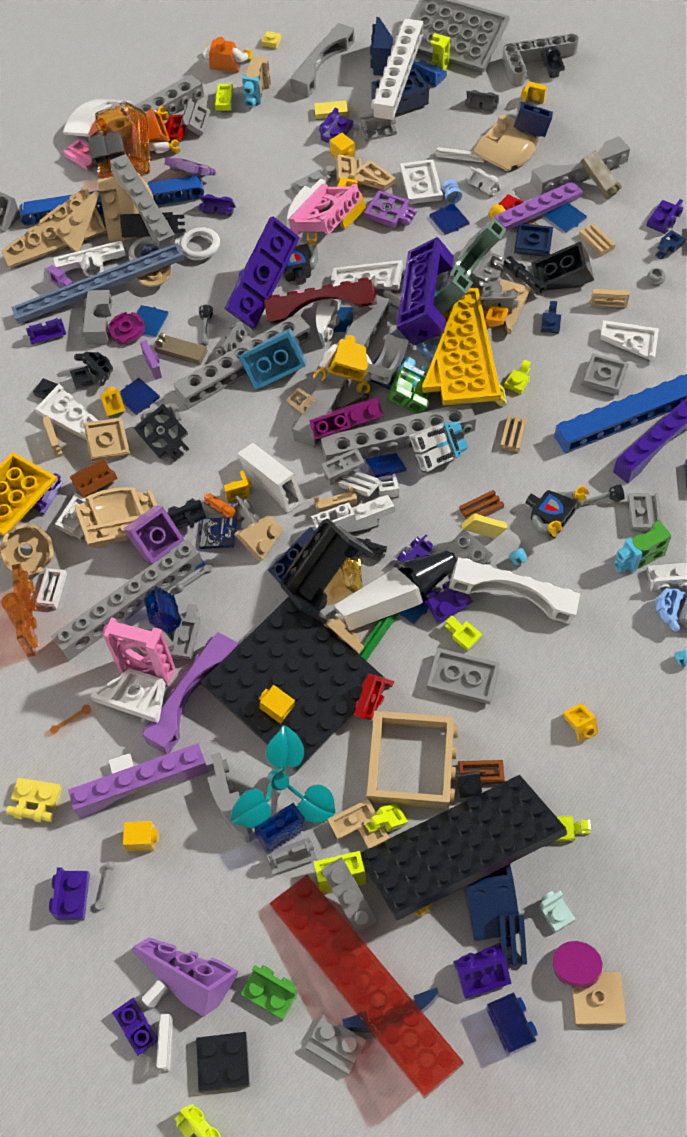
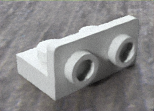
(667, 576)

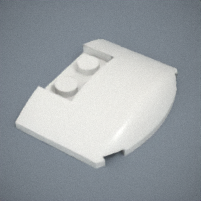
(83, 118)

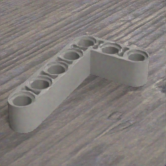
(519, 53)

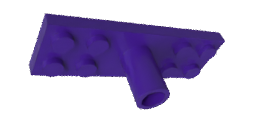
(262, 272)

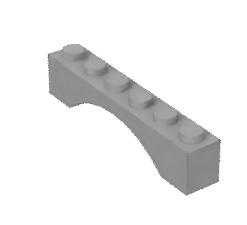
(337, 41)
(553, 176)
(133, 185)

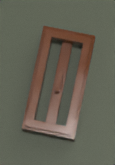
(480, 503)
(485, 763)

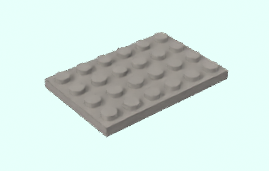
(471, 30)

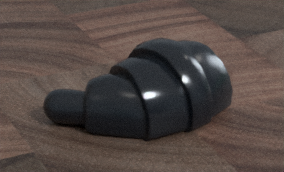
(98, 365)

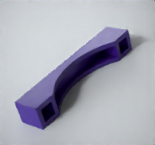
(641, 452)

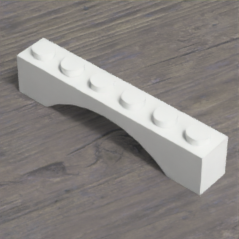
(555, 601)

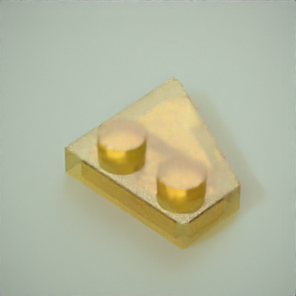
(352, 574)

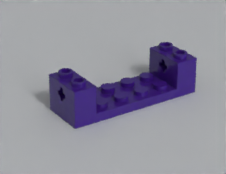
(417, 315)

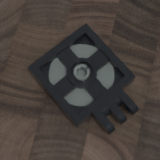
(163, 433)

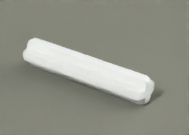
(458, 154)

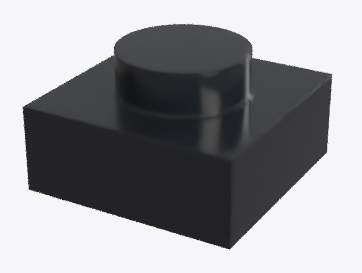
(81, 377)
(44, 388)
(469, 784)

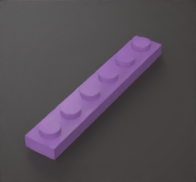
(539, 205)

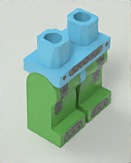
(408, 384)
(643, 549)

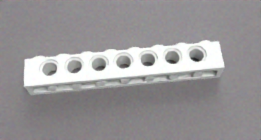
(398, 69)

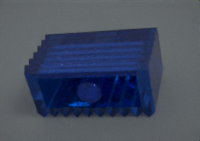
(162, 610)
(280, 828)
(511, 1024)

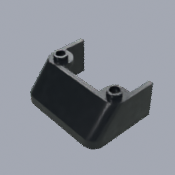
(318, 565)

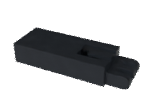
(134, 226)

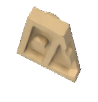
(373, 176)
(260, 536)
(352, 639)

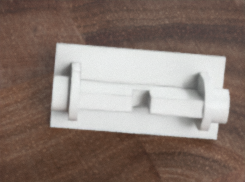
(489, 183)

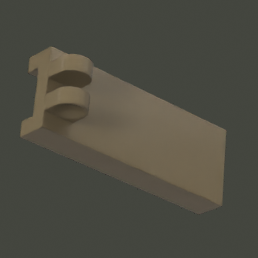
(600, 174)
(180, 349)

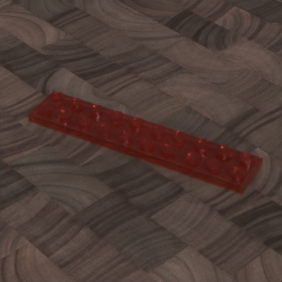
(367, 987)

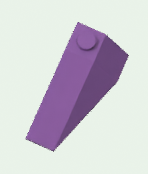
(191, 979)

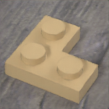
(354, 820)

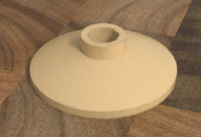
(156, 278)

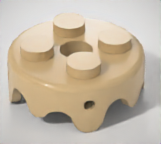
(35, 537)

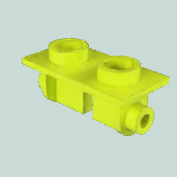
(192, 1122)

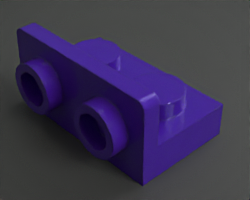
(334, 126)
(665, 216)
(69, 894)
(482, 972)

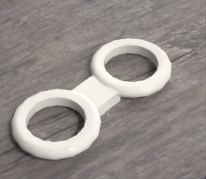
(183, 244)

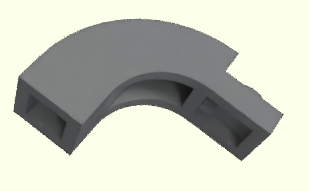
(389, 360)

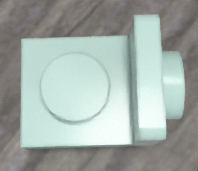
(556, 911)

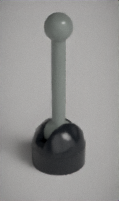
(205, 314)
(615, 493)

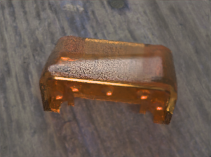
(133, 126)

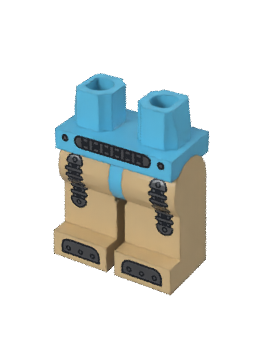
(256, 80)

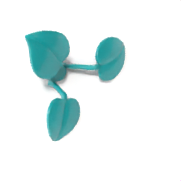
(283, 750)

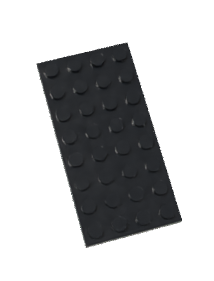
(460, 846)

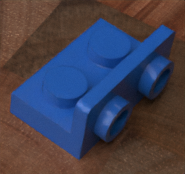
(430, 73)

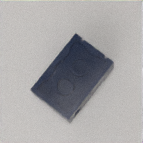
(414, 93)

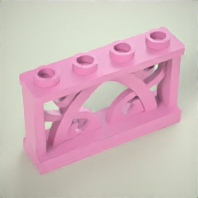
(308, 216)
(153, 643)

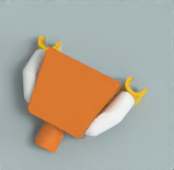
(225, 55)
(157, 132)

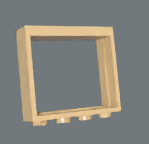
(405, 798)

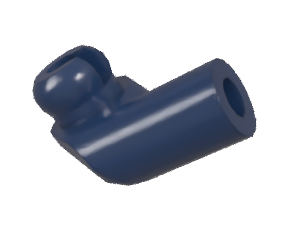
(147, 249)

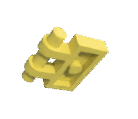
(36, 793)

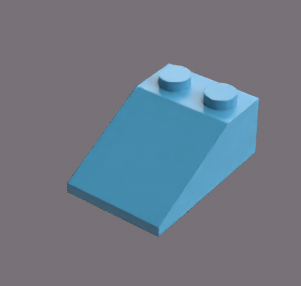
(273, 359)

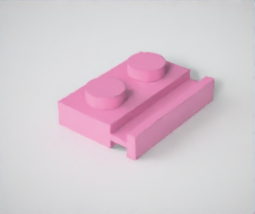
(79, 153)

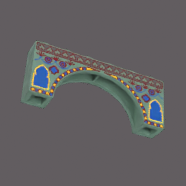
(456, 281)

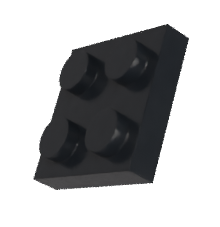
(222, 1061)

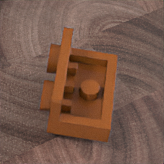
(93, 478)

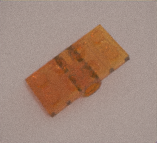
(20, 608)

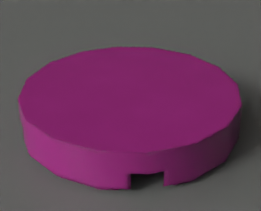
(126, 328)
(577, 964)

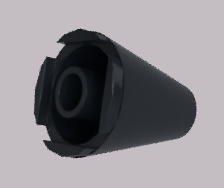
(428, 569)

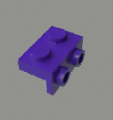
(446, 602)

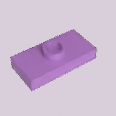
(151, 359)

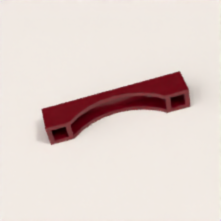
(358, 293)

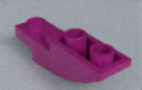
(345, 417)

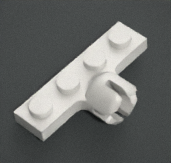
(91, 259)

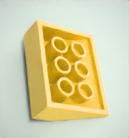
(20, 489)

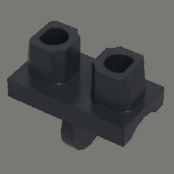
(553, 61)
(187, 514)

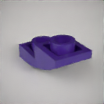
(135, 1026)

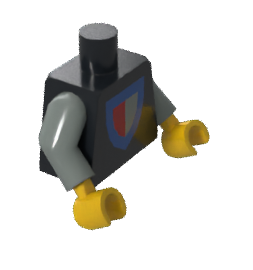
(302, 262)
(554, 509)

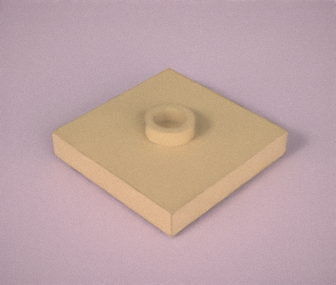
(106, 439)
(601, 1002)

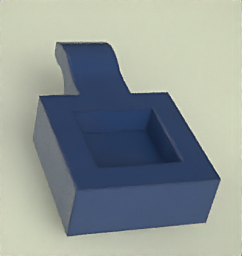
(671, 241)
(551, 320)

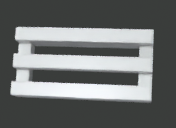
(361, 480)
(48, 603)
(164, 1042)

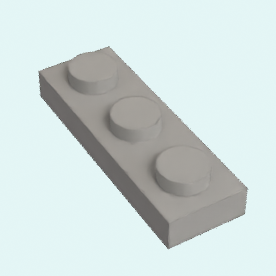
(349, 895)

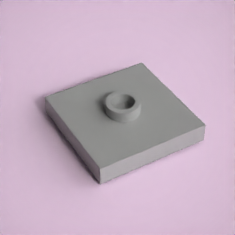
(605, 374)

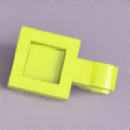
(519, 379)
(463, 634)
(389, 817)
(581, 827)

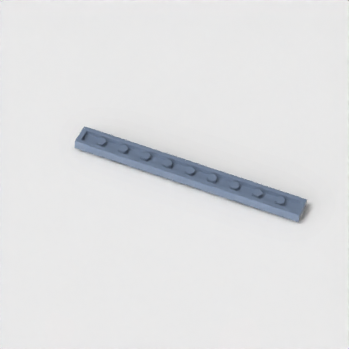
(100, 281)

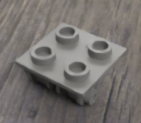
(468, 547)

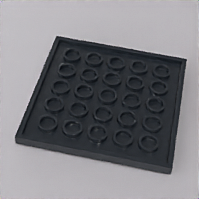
(305, 664)

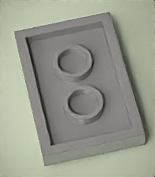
(463, 676)

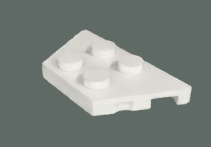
(134, 694)

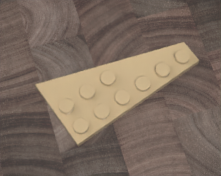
(42, 240)

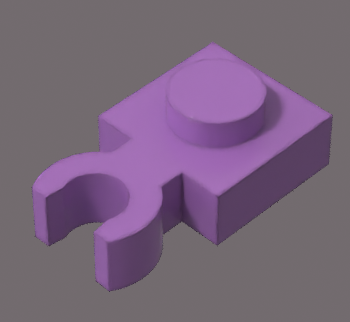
(58, 277)

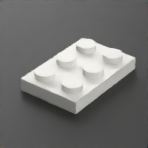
(421, 181)

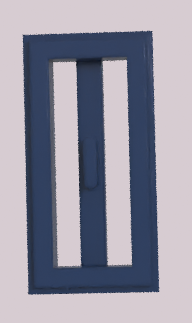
(514, 960)

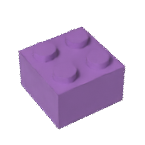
(153, 534)

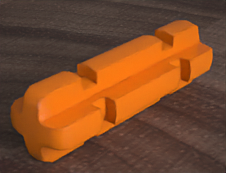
(219, 505)

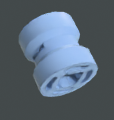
(451, 191)

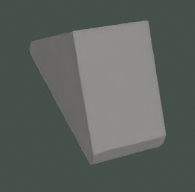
(8, 211)

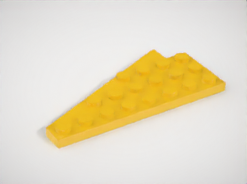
(464, 358)

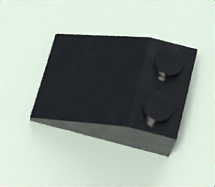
(564, 268)

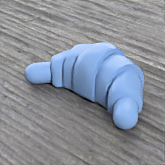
(668, 605)

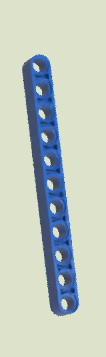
(163, 193)

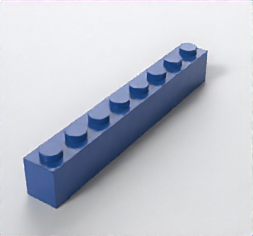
(621, 414)

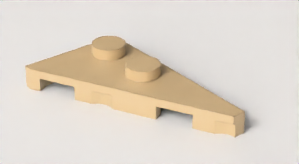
(75, 225)
(512, 315)

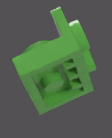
(270, 992)

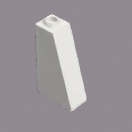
(271, 476)
(378, 600)

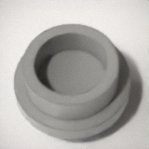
(656, 276)

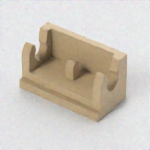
(334, 501)

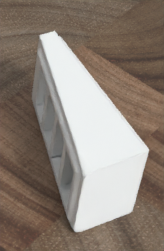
(391, 491)

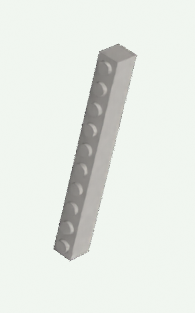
(331, 390)

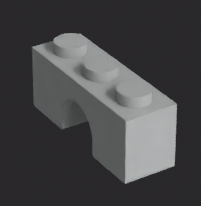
(96, 328)

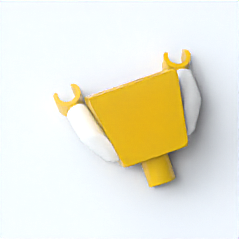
(348, 361)

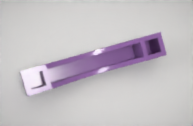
(167, 731)
(102, 792)

